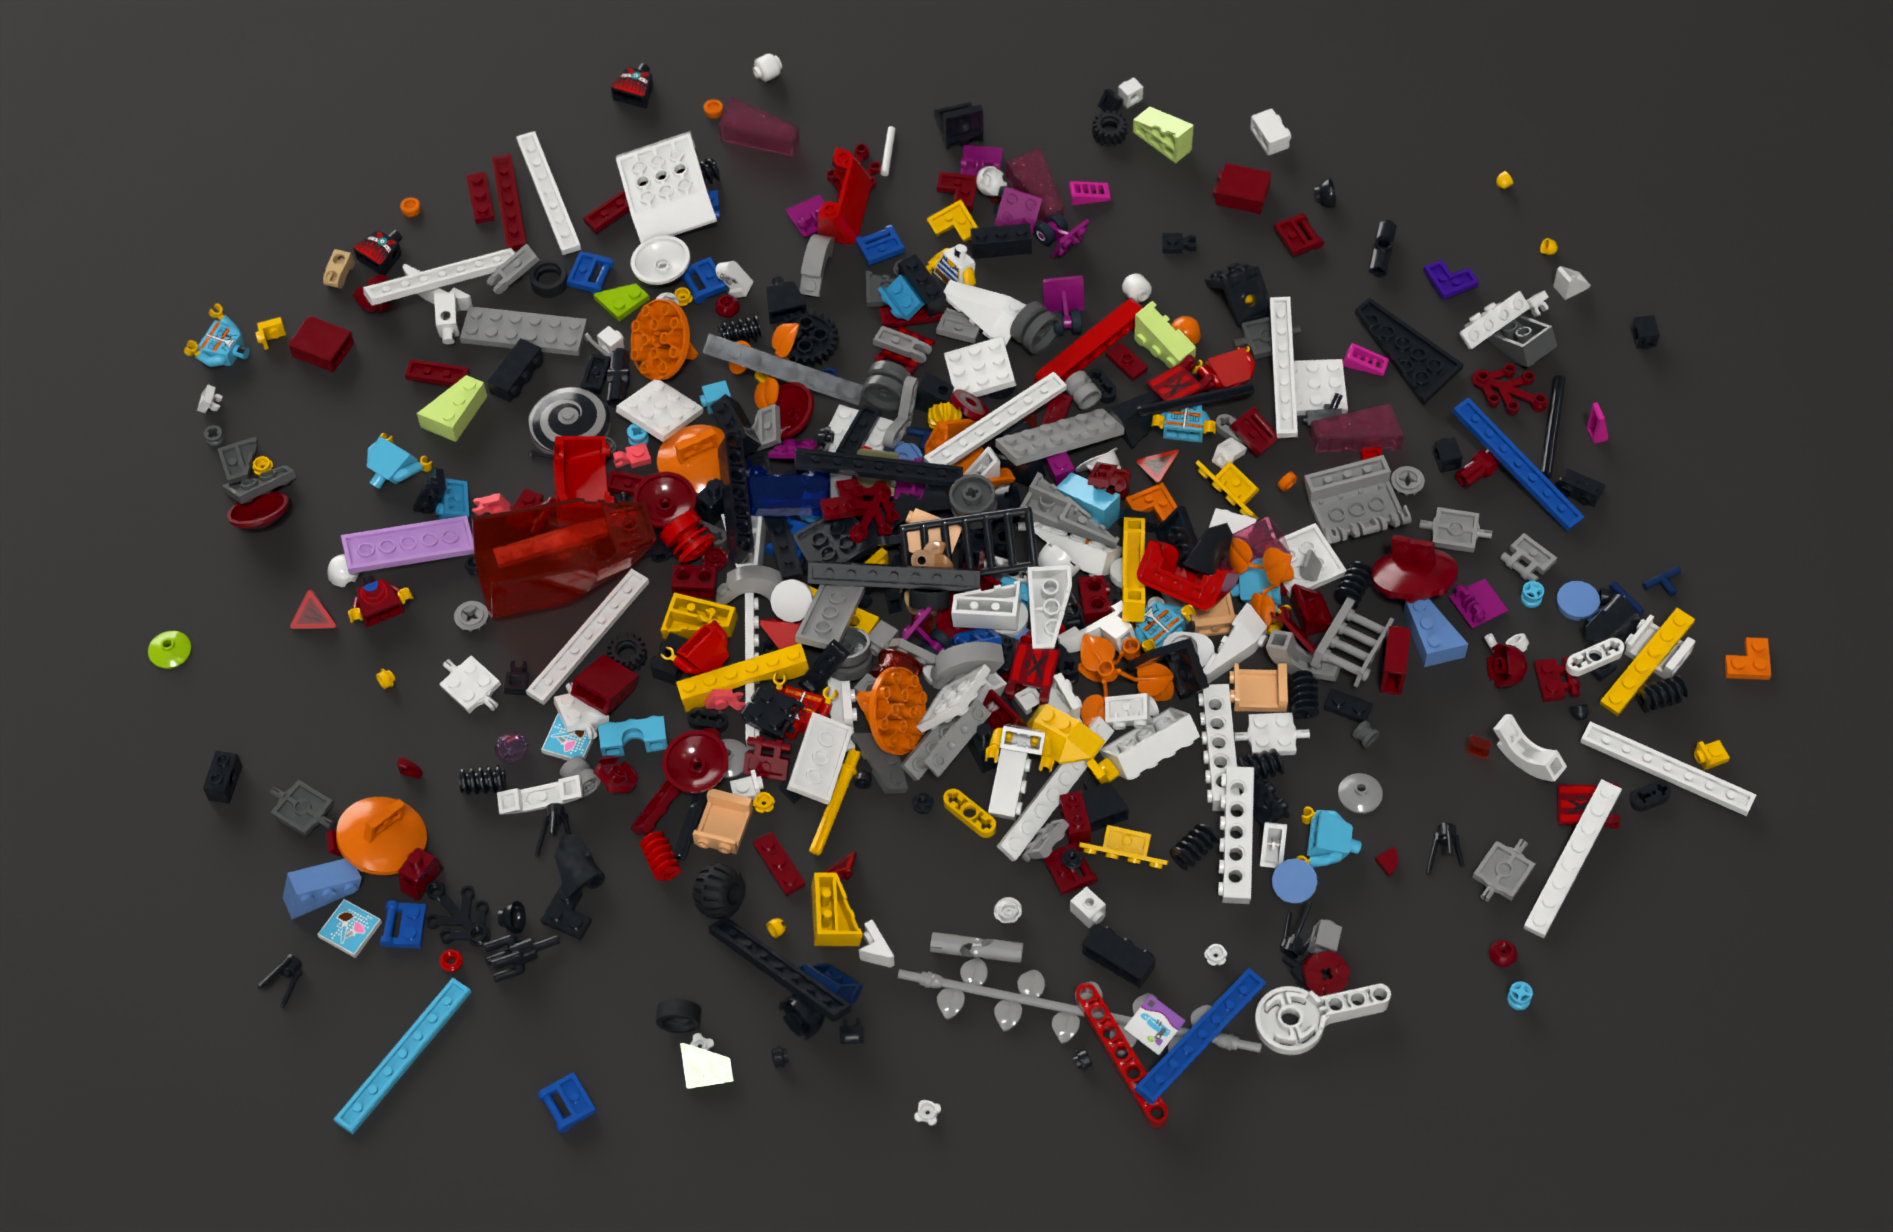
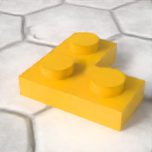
(951, 217)

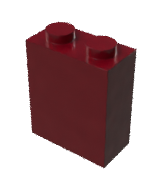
(1242, 188)
(321, 343)
(1395, 660)
(604, 684)

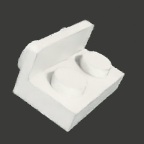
(1128, 711)

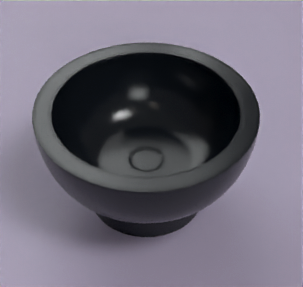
(1326, 193)
(512, 917)

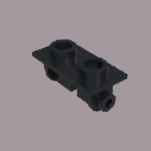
(1008, 646)

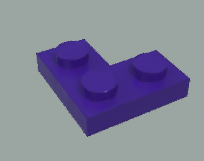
(1447, 283)

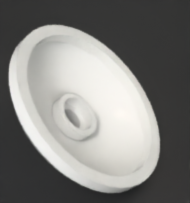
(660, 260)

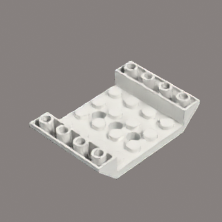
(668, 204)

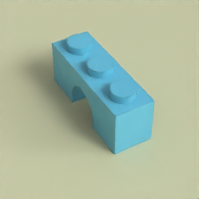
(649, 730)

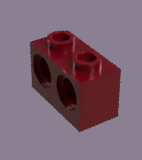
(694, 586)
(1091, 600)
(1075, 814)

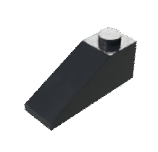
(1023, 473)

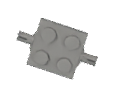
(1455, 529)
(1503, 870)

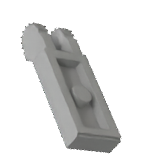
(512, 269)
(902, 344)

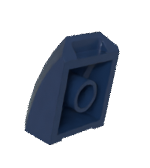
(834, 980)

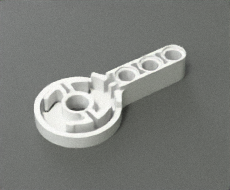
(1312, 1016)

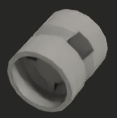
(1083, 390)
(579, 766)

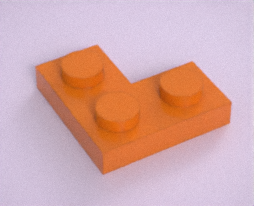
(1153, 499)
(1753, 665)

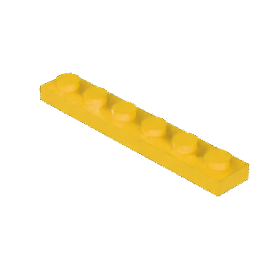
(1647, 661)

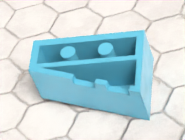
(1100, 504)

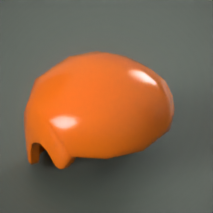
(1188, 327)

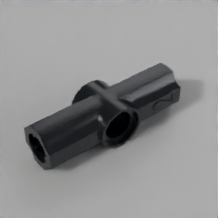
(1383, 248)
(618, 377)

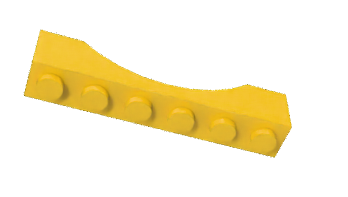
(1132, 552)
(783, 661)

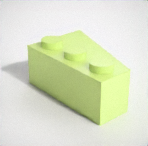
(1164, 133)
(1160, 337)
(454, 408)

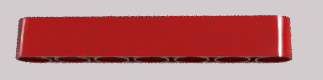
(1093, 342)
(1117, 1044)

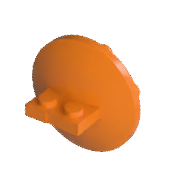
(661, 339)
(692, 454)
(894, 710)
(379, 834)

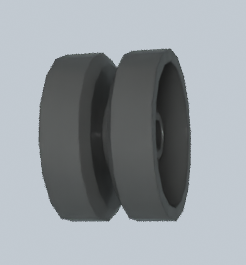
(1034, 327)
(884, 385)
(971, 496)
(860, 657)

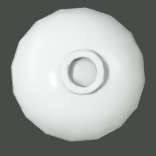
(1055, 556)

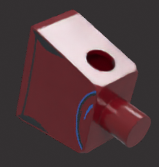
(417, 872)

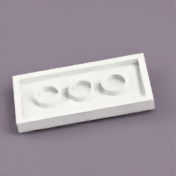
(820, 758)

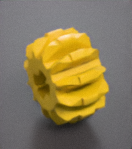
(943, 412)

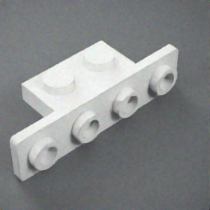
(1494, 318)
(1063, 697)
(842, 706)

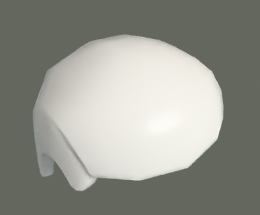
(990, 180)
(338, 572)

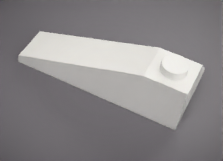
(1048, 598)
(1243, 641)

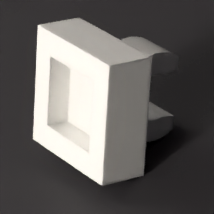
(1537, 301)
(207, 400)

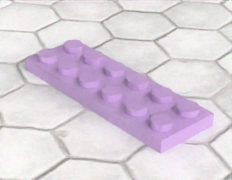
(407, 544)

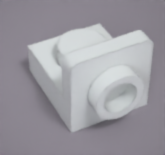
(1228, 451)
(747, 786)

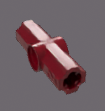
(1481, 465)

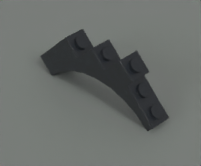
(933, 501)

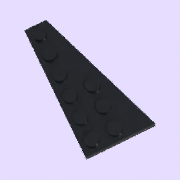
(1415, 357)

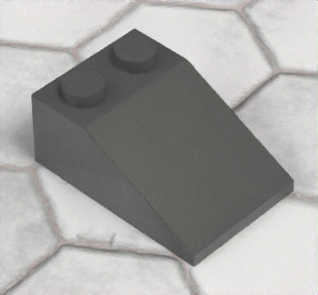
(1524, 340)

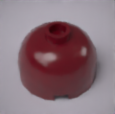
(363, 302)
(1506, 665)

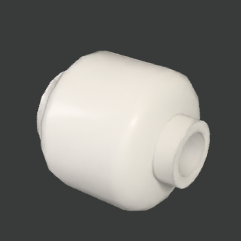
(767, 67)
(1136, 287)

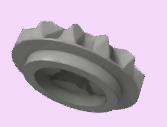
(1416, 480)
(470, 608)

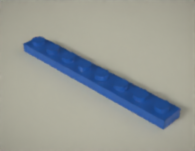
(1518, 464)
(1199, 1036)

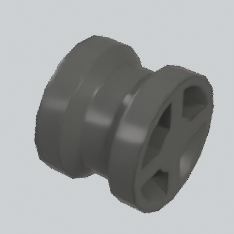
(1366, 734)

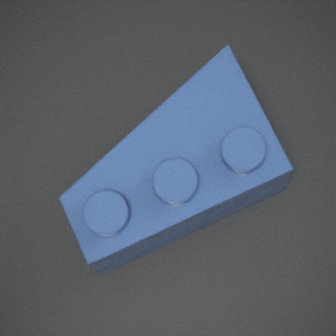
(1433, 633)
(319, 886)

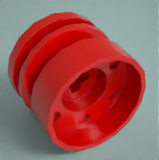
(685, 533)

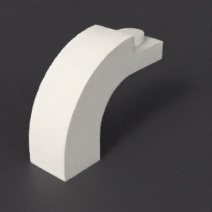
(1534, 760)

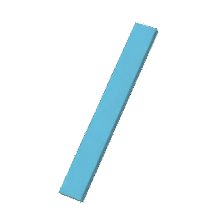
(402, 1056)

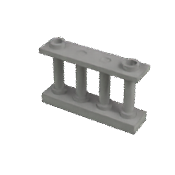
(1332, 640)
(944, 743)

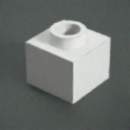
(1131, 92)
(610, 340)

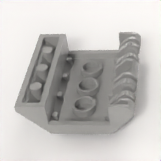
(1354, 499)

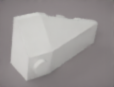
(987, 309)
(1091, 557)

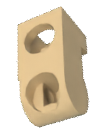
(338, 269)

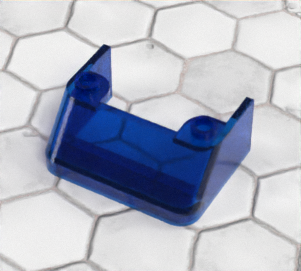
(786, 493)

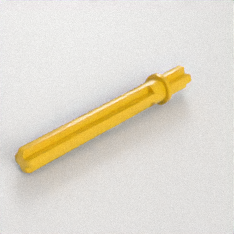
(845, 776)

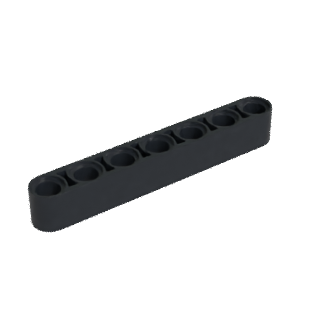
(735, 498)

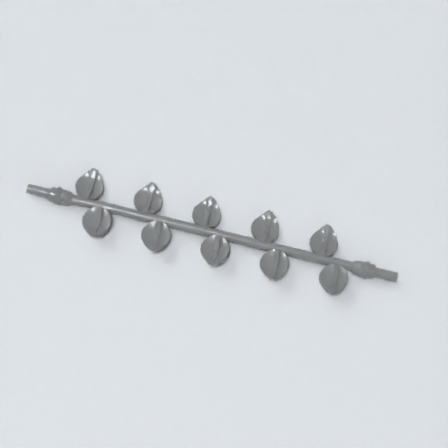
(1031, 987)

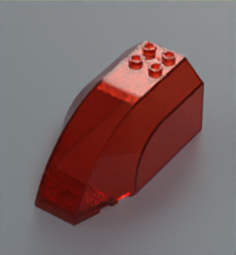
(556, 551)

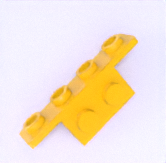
(1234, 483)
(1125, 843)

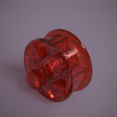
(896, 658)

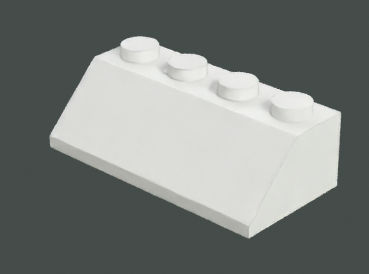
(1147, 746)

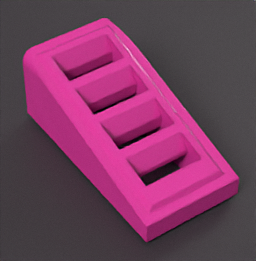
(1078, 196)
(1363, 365)
(1596, 425)

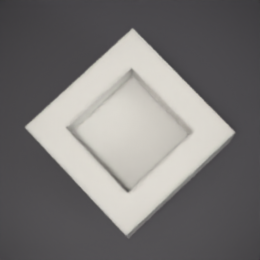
(1028, 699)

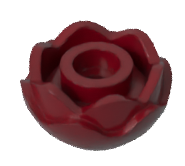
(724, 310)
(715, 553)
(1500, 959)

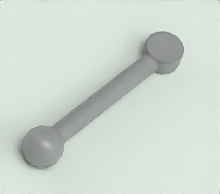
(587, 337)

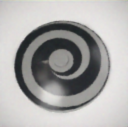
(567, 413)

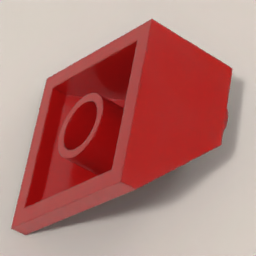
(781, 631)

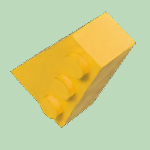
(683, 613)
(832, 917)

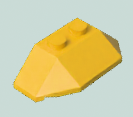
(1069, 737)

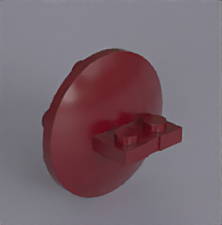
(1414, 570)

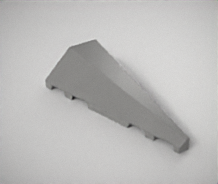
(1063, 513)

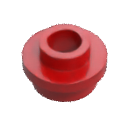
(451, 955)

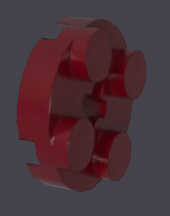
(615, 775)
(1338, 973)

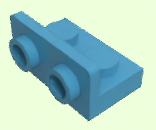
(901, 298)
(454, 500)

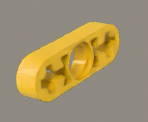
(972, 822)

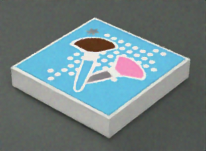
(566, 744)
(349, 928)

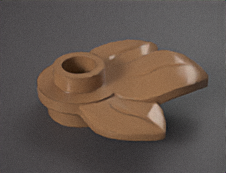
(933, 555)

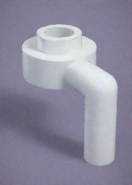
(1518, 640)

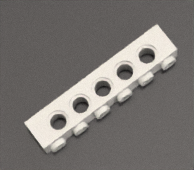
(1217, 697)
(1244, 779)

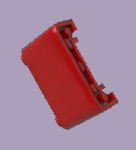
(845, 218)
(581, 468)
(1160, 572)

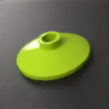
(169, 656)

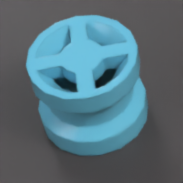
(641, 435)
(1536, 590)
(1521, 990)

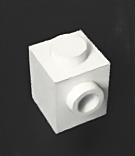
(1117, 631)
(1088, 907)

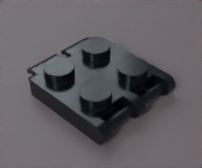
(770, 711)

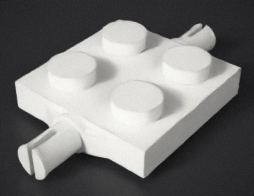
(470, 684)
(577, 714)
(1271, 732)

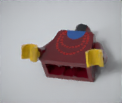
(377, 601)

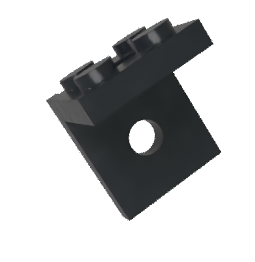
(960, 123)
(1238, 283)
(1183, 663)

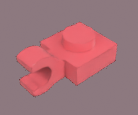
(635, 456)
(493, 504)
(721, 698)

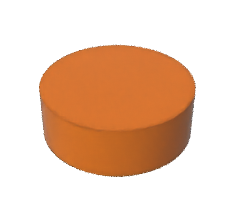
(713, 109)
(410, 207)
(1287, 481)

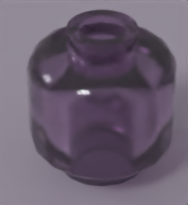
(511, 747)

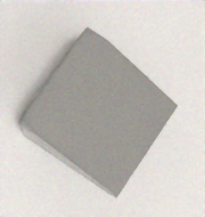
(1311, 566)

